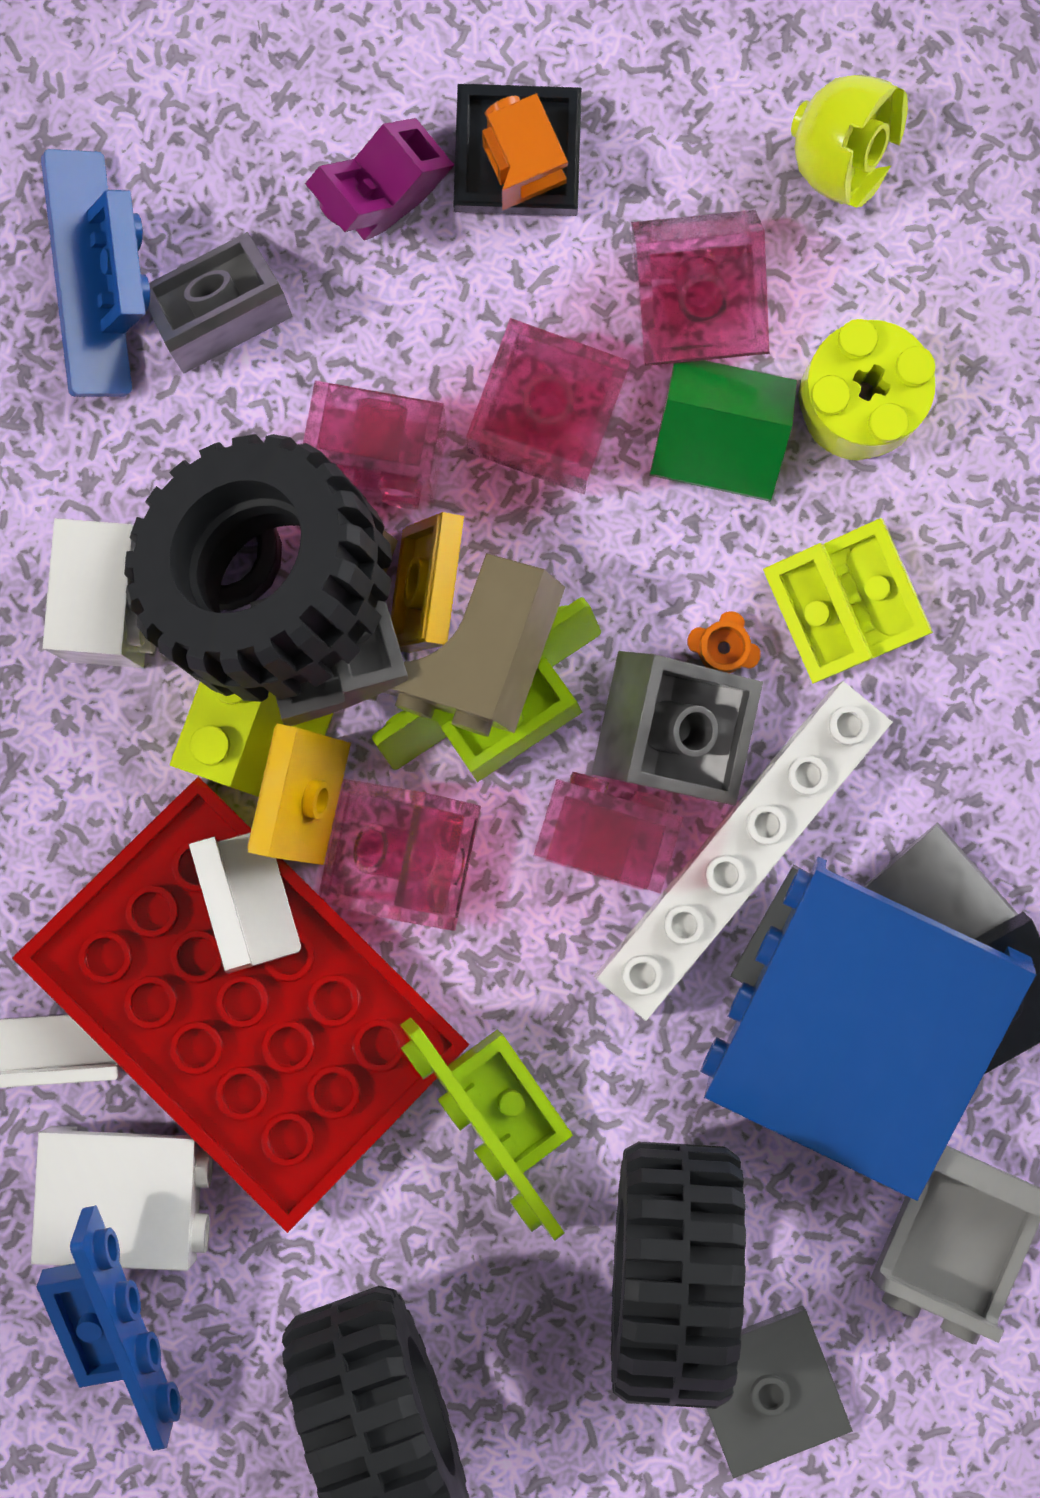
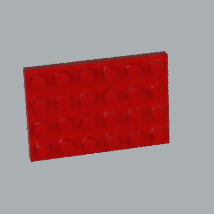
(263, 1066)

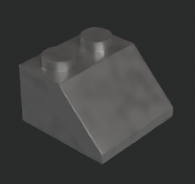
(677, 727)

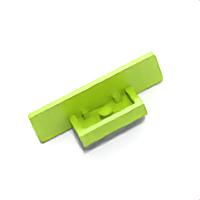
(545, 709)
(505, 1109)

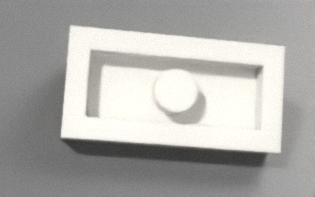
(244, 903)
(51, 1052)

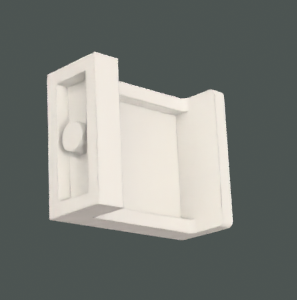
(141, 1187)

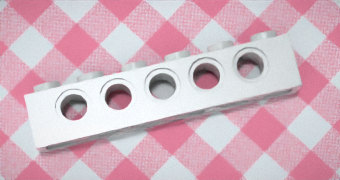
(742, 849)

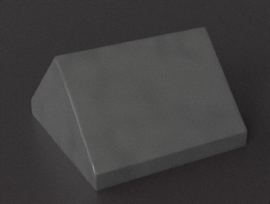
(216, 302)

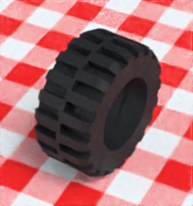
(204, 522)
(678, 1275)
(369, 1402)

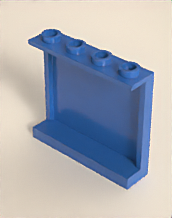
(865, 1029)

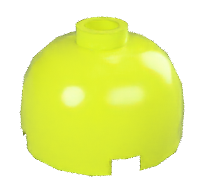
(846, 134)

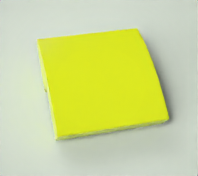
(847, 600)

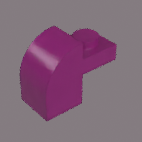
(383, 180)

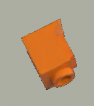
(523, 149)

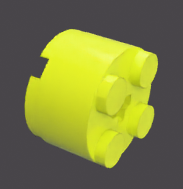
(901, 383)

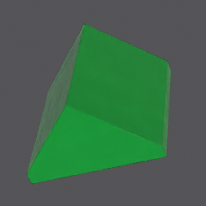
(724, 428)

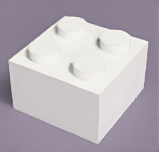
(87, 596)

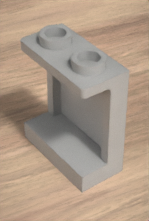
(960, 1246)

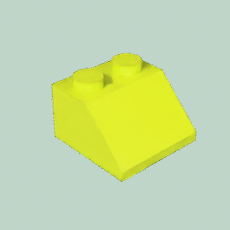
(232, 738)

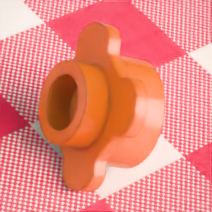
(728, 630)

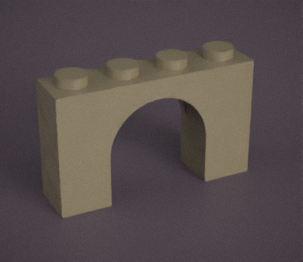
(492, 655)

